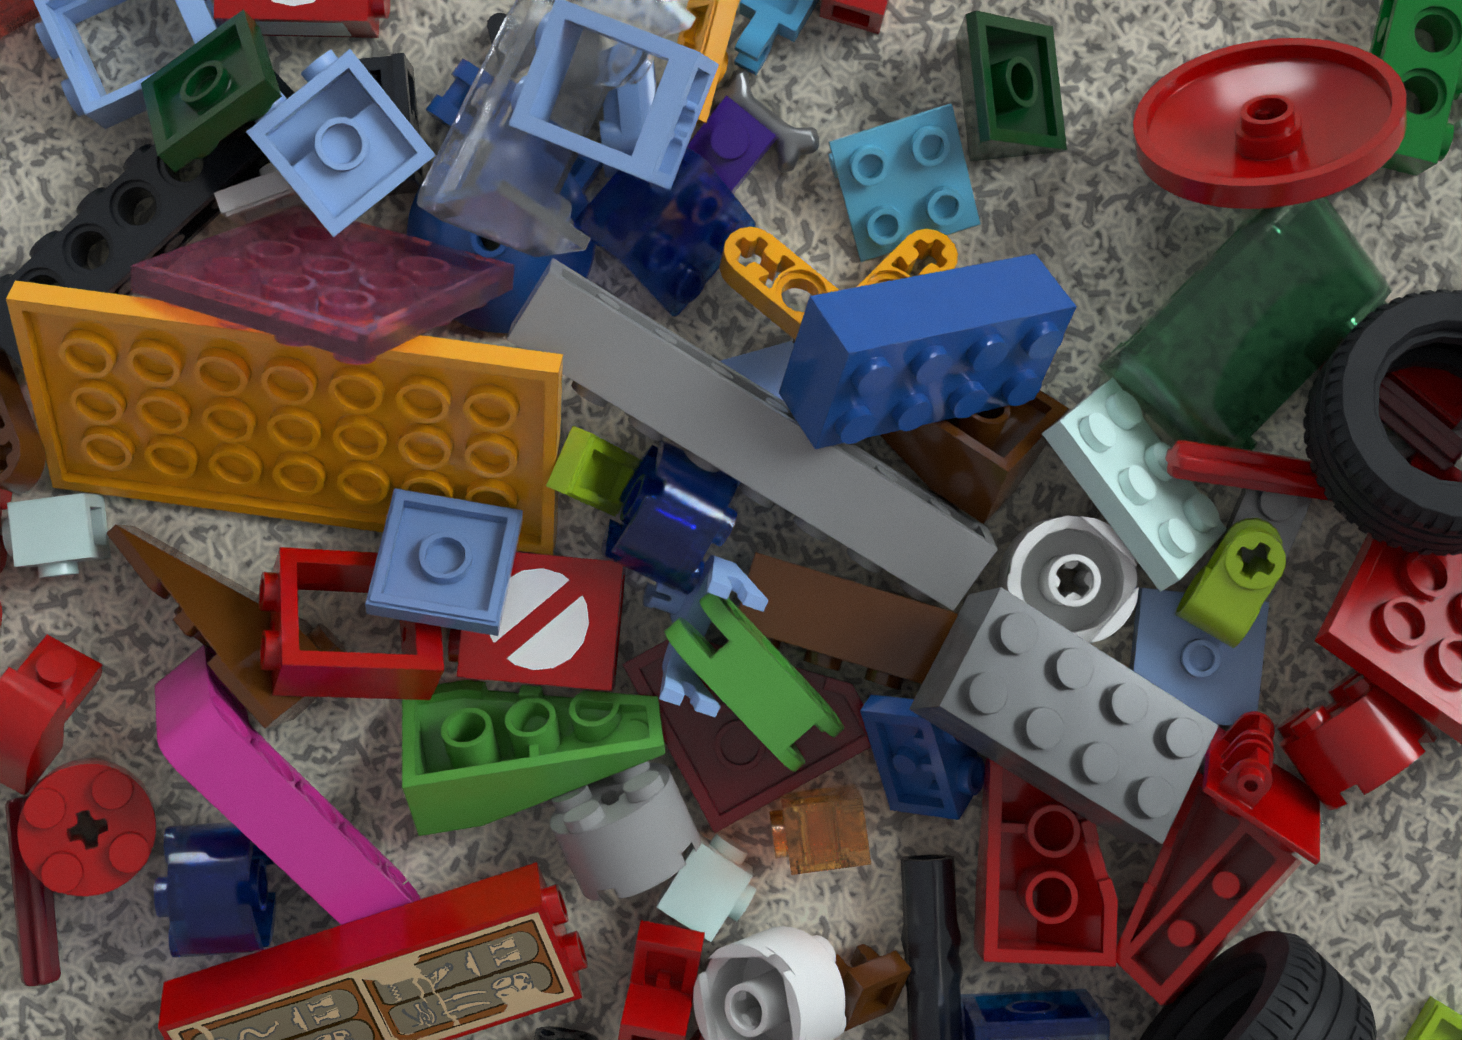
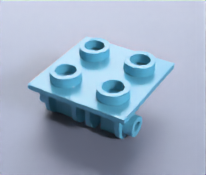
(904, 180)

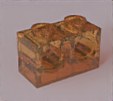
(821, 829)

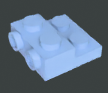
(340, 141)

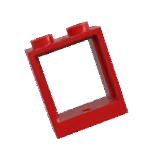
(331, 673)

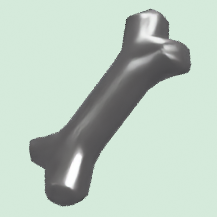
(791, 141)

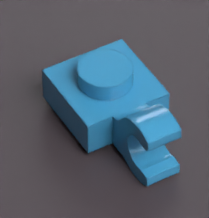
(767, 21)

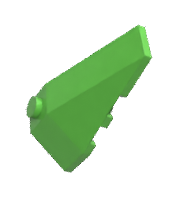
(552, 743)

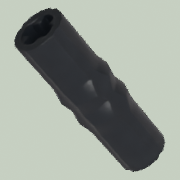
(931, 947)

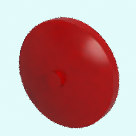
(1270, 123)

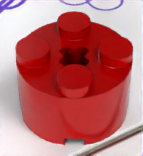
(1353, 740)
(69, 861)

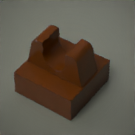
(871, 984)

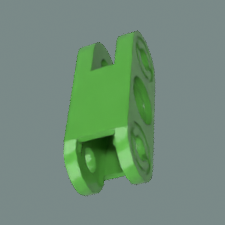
(754, 680)

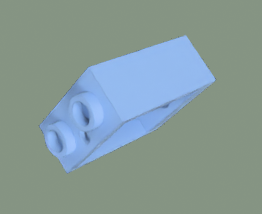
(83, 85)
(671, 112)

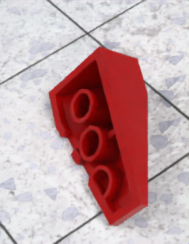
(1040, 880)

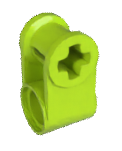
(1229, 592)

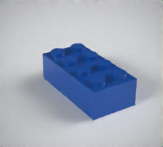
(924, 349)

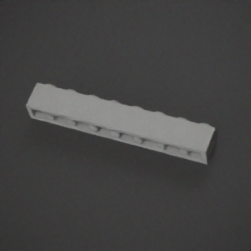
(751, 436)

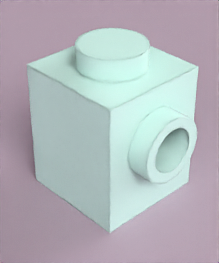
(56, 533)
(709, 886)

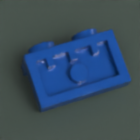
(919, 762)

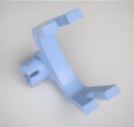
(717, 579)

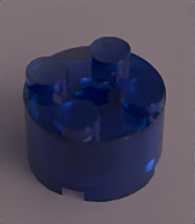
(670, 518)
(214, 891)

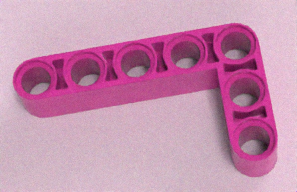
(228, 762)

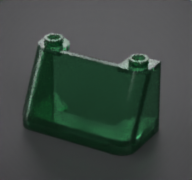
(1249, 325)

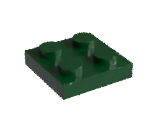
(210, 91)

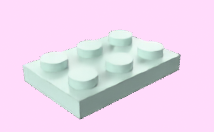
(1127, 479)

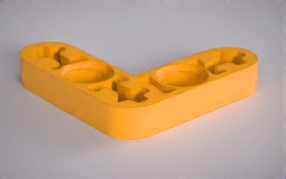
(795, 273)

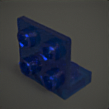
(665, 235)

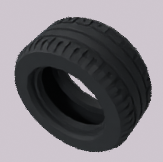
(1349, 441)
(1267, 991)

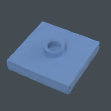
(444, 562)

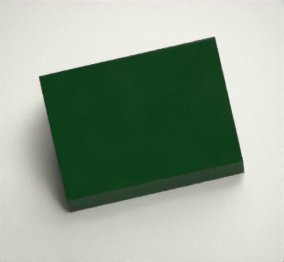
(1009, 87)

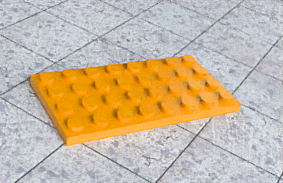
(233, 422)

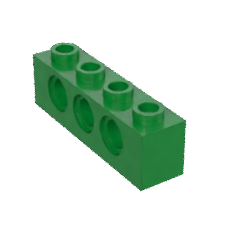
(1429, 75)

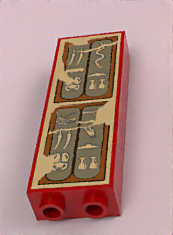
(395, 975)

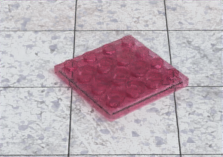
(321, 290)

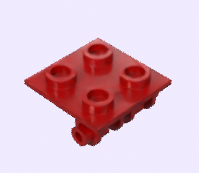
(1249, 784)

